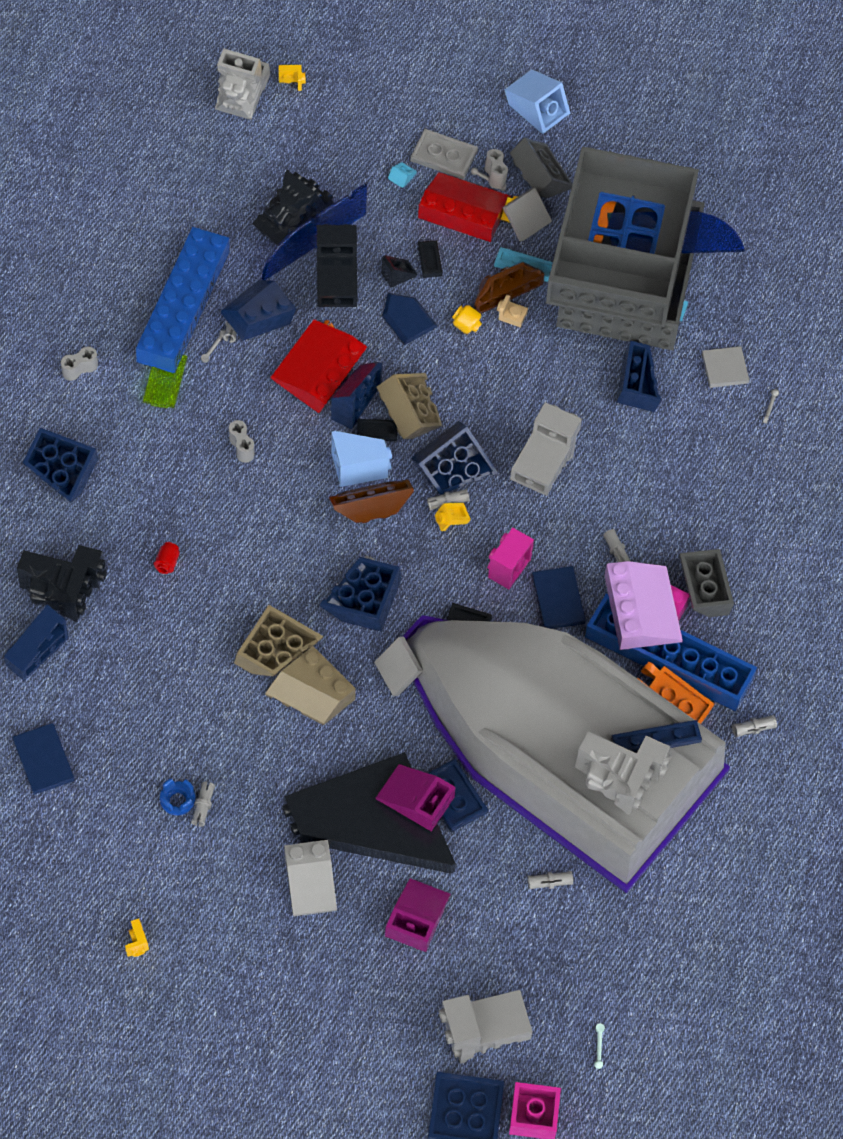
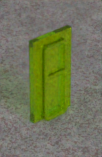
(164, 386)

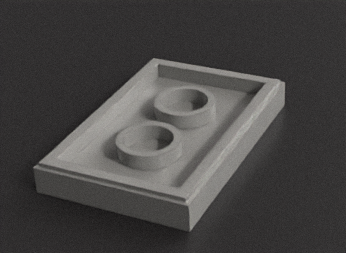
(444, 154)

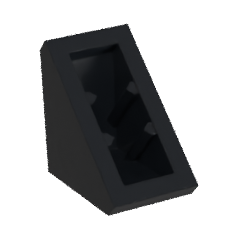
(396, 270)

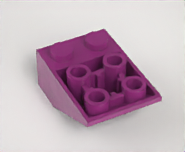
(417, 795)
(416, 915)

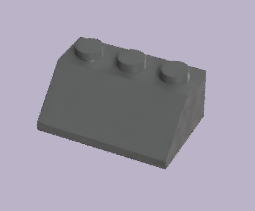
(540, 168)
(707, 582)

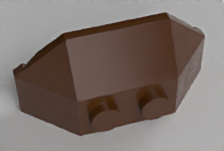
(509, 281)
(372, 501)

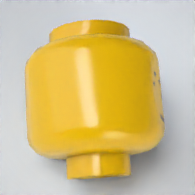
(467, 319)

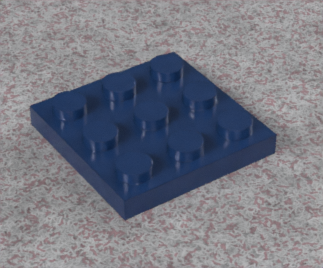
(465, 1107)

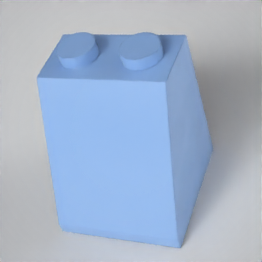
(538, 100)
(359, 458)

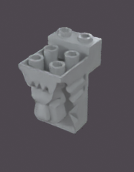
(240, 83)
(547, 449)
(621, 772)
(484, 1023)

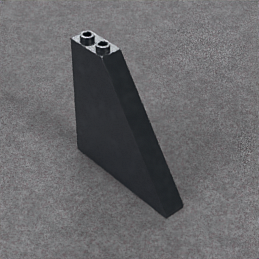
(357, 823)

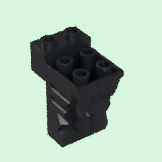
(292, 206)
(337, 265)
(60, 582)

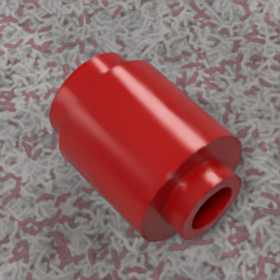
(167, 558)

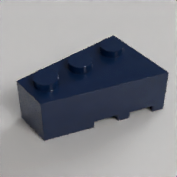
(637, 378)
(37, 643)

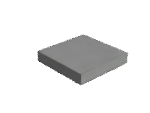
(527, 214)
(725, 367)
(398, 666)

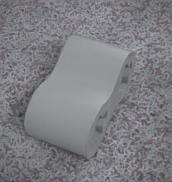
(496, 168)
(82, 362)
(239, 438)

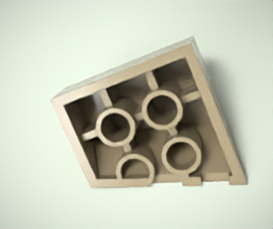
(410, 404)
(274, 643)
(313, 687)

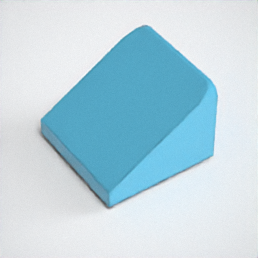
(401, 174)

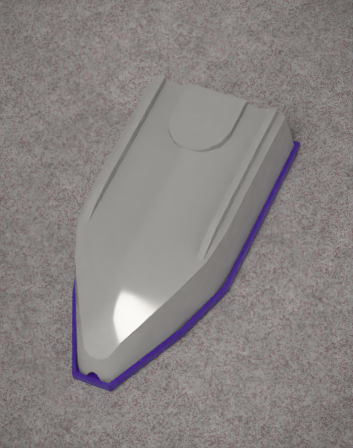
(515, 715)

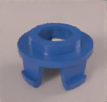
(171, 788)

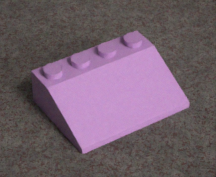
(642, 604)

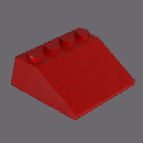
(462, 206)
(318, 364)

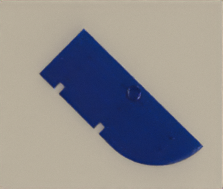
(703, 234)
(304, 237)

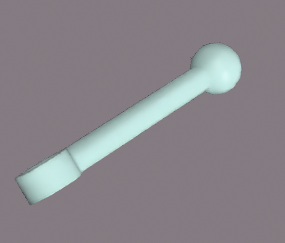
(599, 1029)

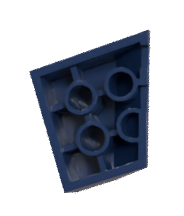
(259, 310)
(356, 394)
(453, 460)
(61, 462)
(365, 594)

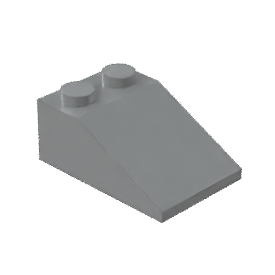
(310, 878)

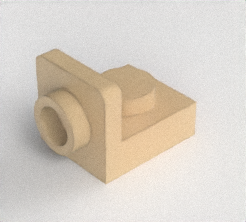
(511, 312)

